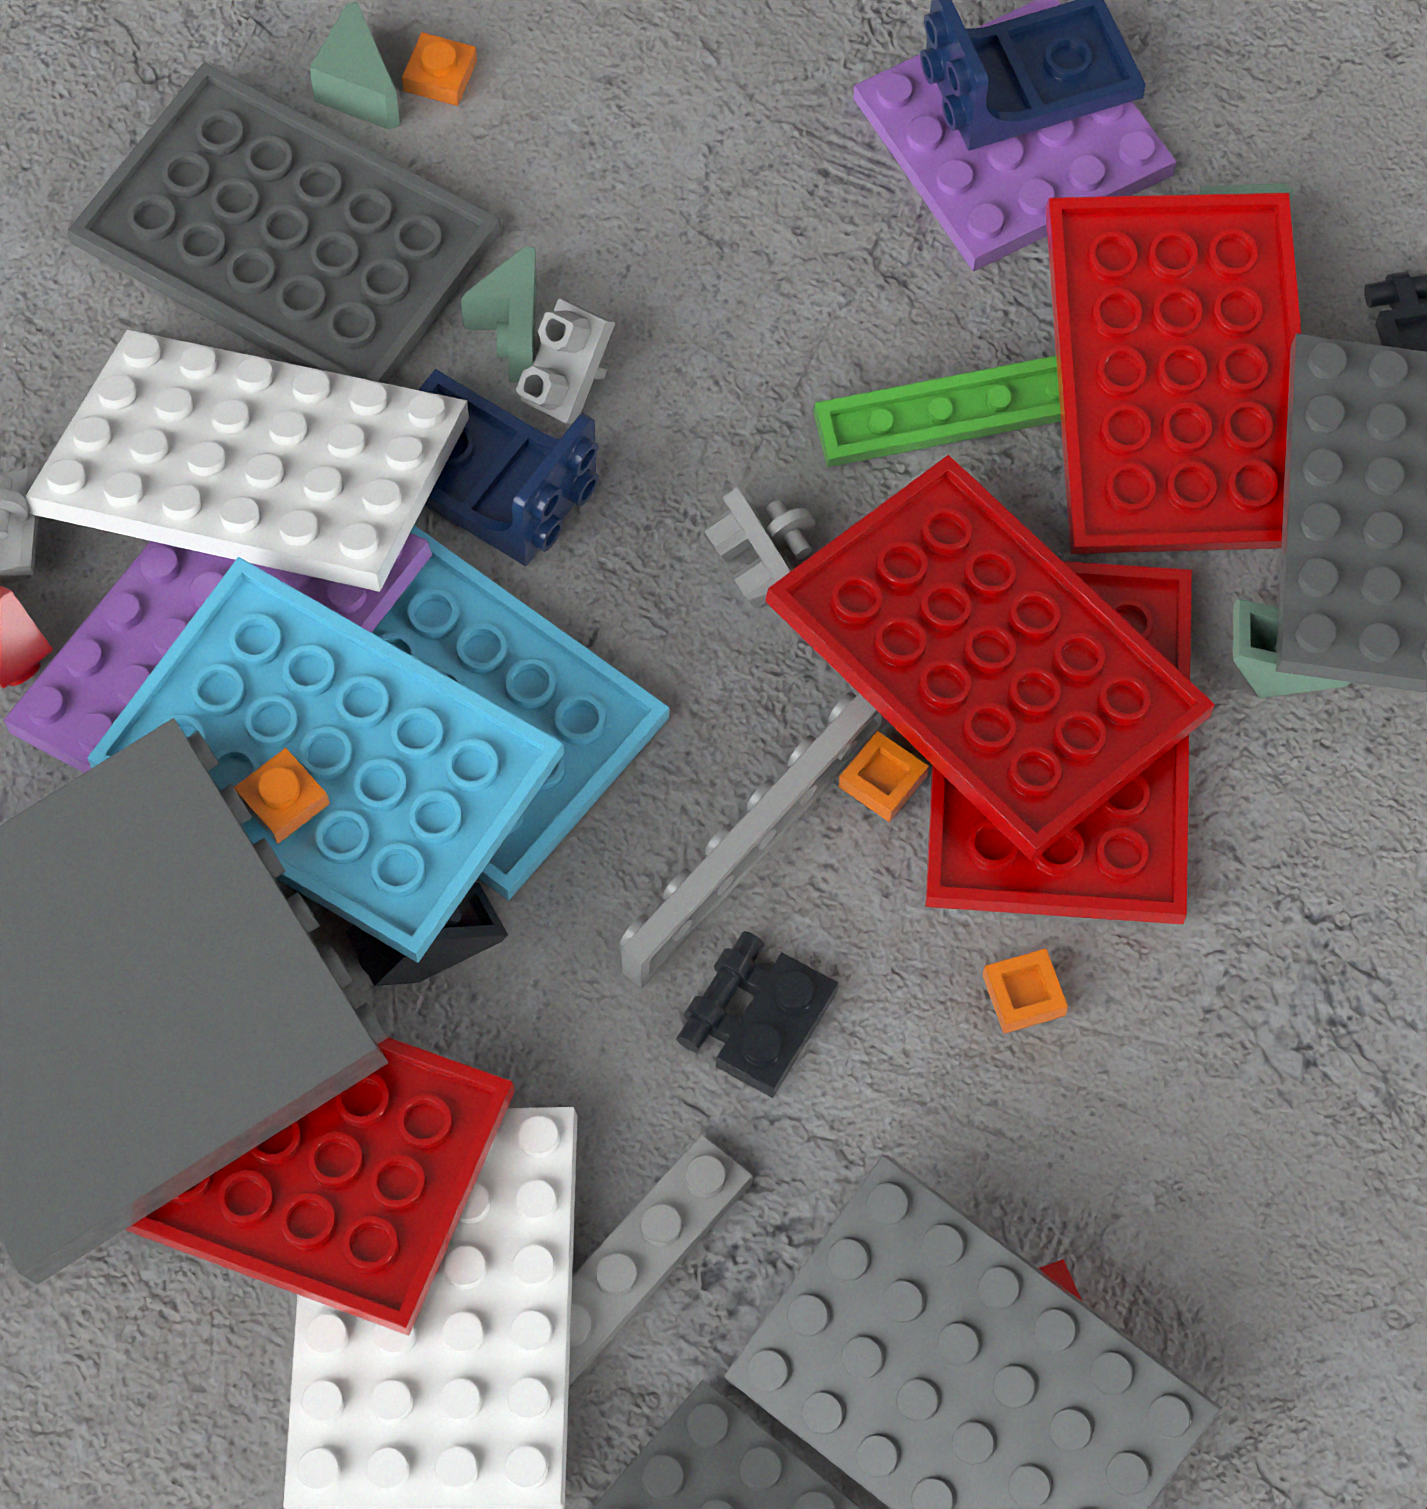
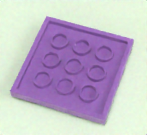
(998, 193)

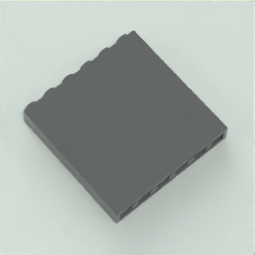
(151, 999)

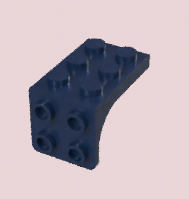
(1027, 69)
(511, 478)

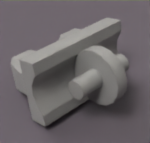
(566, 361)
(17, 526)
(745, 527)

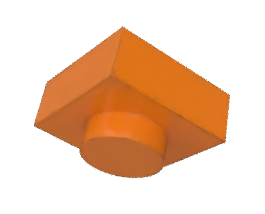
(439, 69)
(883, 776)
(282, 795)
(1025, 991)

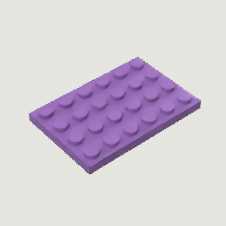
(139, 622)

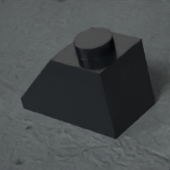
(467, 932)

